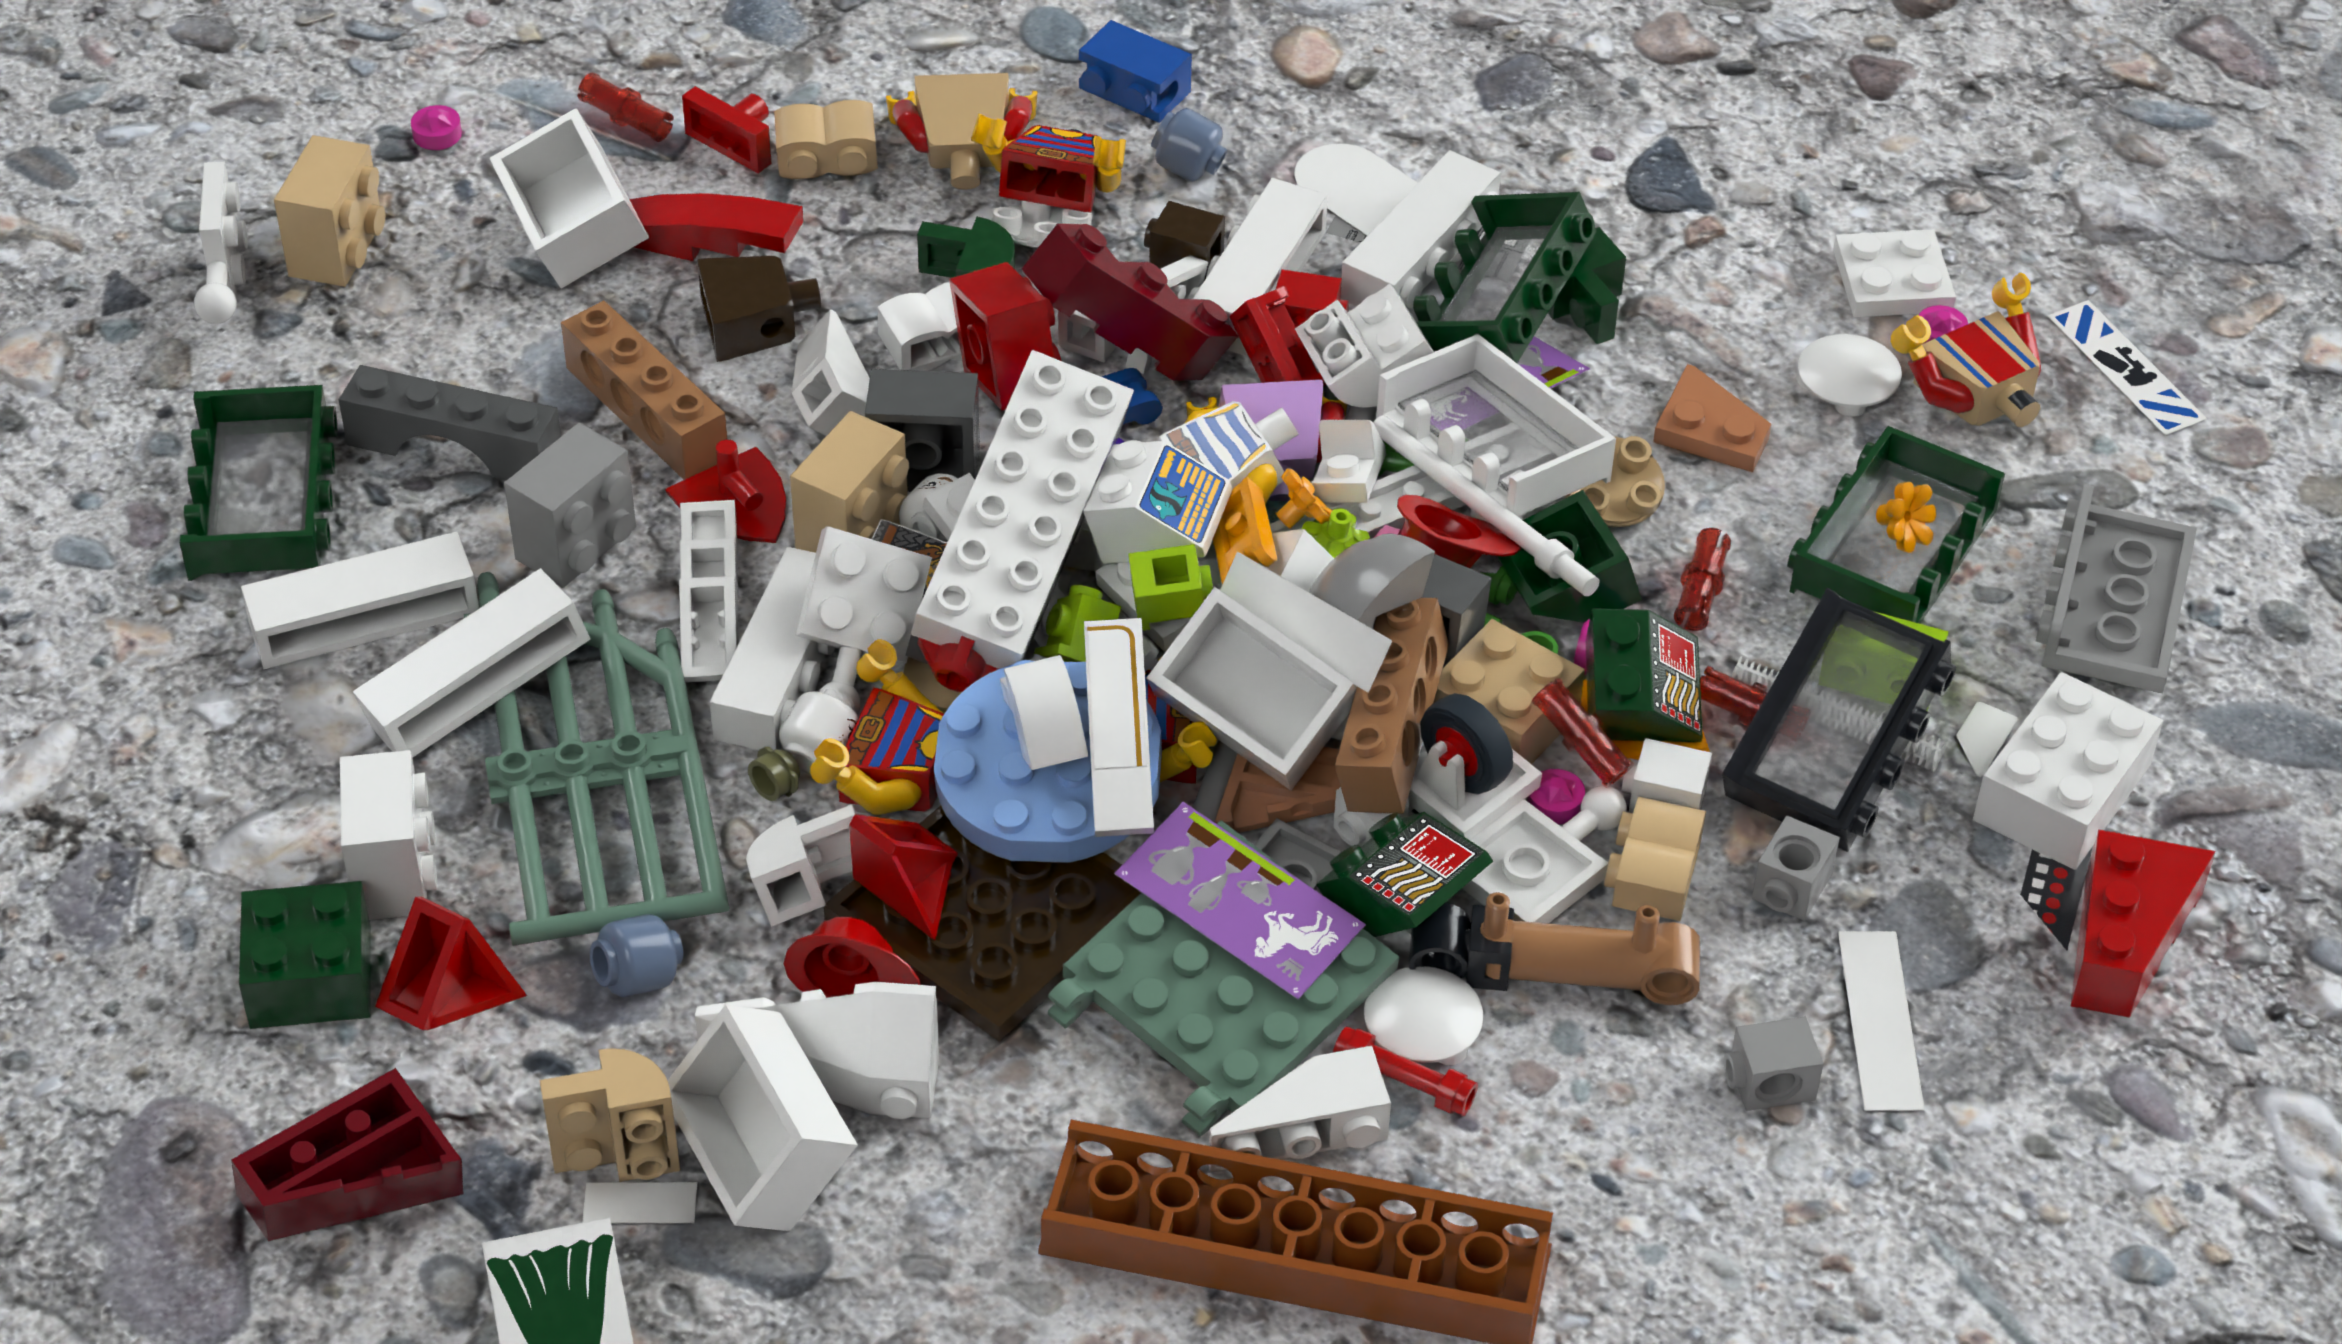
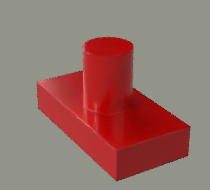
(730, 129)

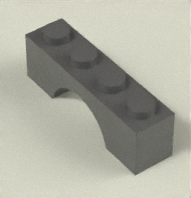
(389, 407)

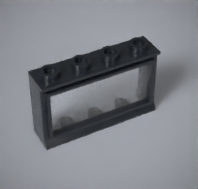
(1839, 719)

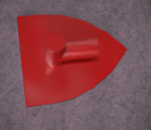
(747, 480)

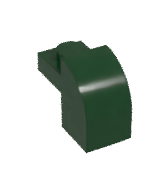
(959, 251)
(1593, 289)

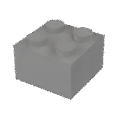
(571, 504)

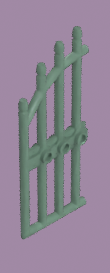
(581, 766)

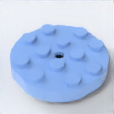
(998, 797)

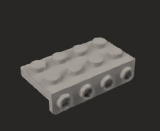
(2115, 595)

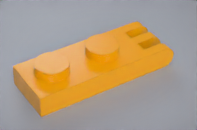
(1244, 528)

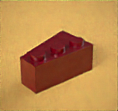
(348, 1163)

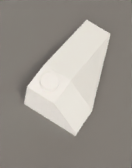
(867, 1046)

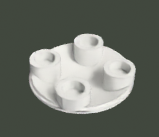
(1032, 222)
(1849, 372)
(1424, 1015)

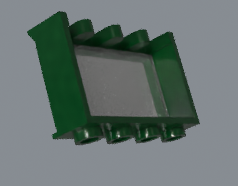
(1509, 273)
(259, 480)
(1857, 557)

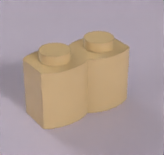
(825, 139)
(1656, 858)

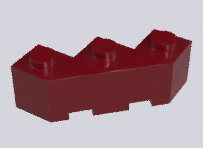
(1129, 302)

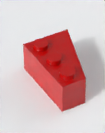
(2131, 915)

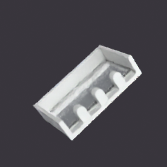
(1496, 424)

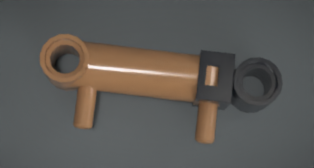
(1493, 947)

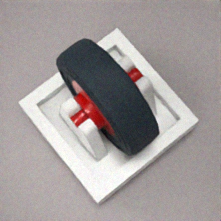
(1468, 767)

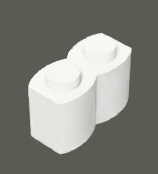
(920, 329)

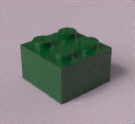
(305, 955)

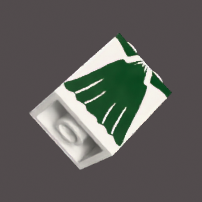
(558, 1286)

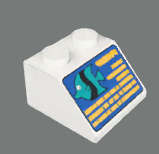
(1154, 500)

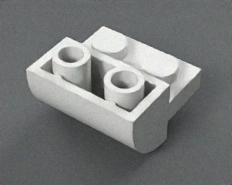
(1362, 344)

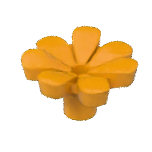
(1301, 501)
(1907, 516)

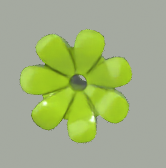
(1337, 532)

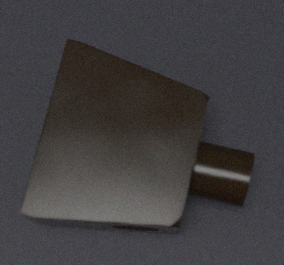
(751, 303)

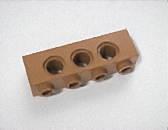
(643, 389)
(1384, 725)

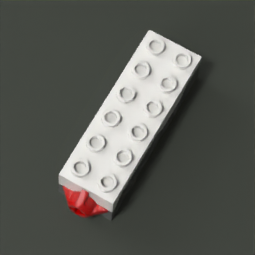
(1018, 522)

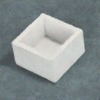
(387, 831)

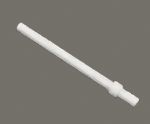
(1549, 555)

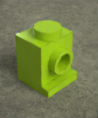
(1168, 583)
(1067, 620)

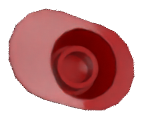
(1452, 533)
(842, 955)

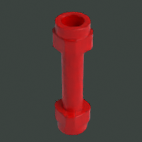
(1451, 1091)

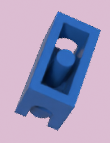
(1135, 71)

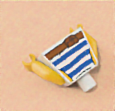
(1235, 445)

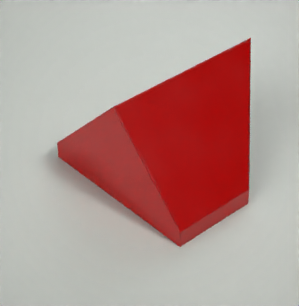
(902, 867)
(443, 970)

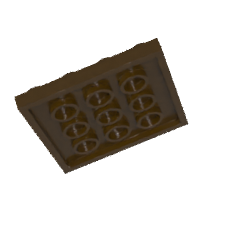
(999, 928)

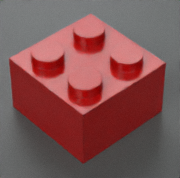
(999, 326)

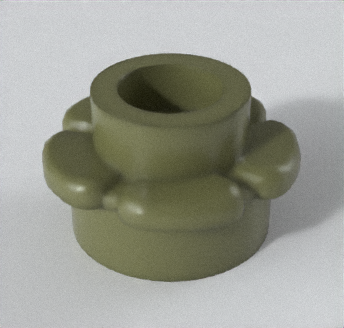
(774, 773)

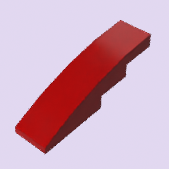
(715, 222)

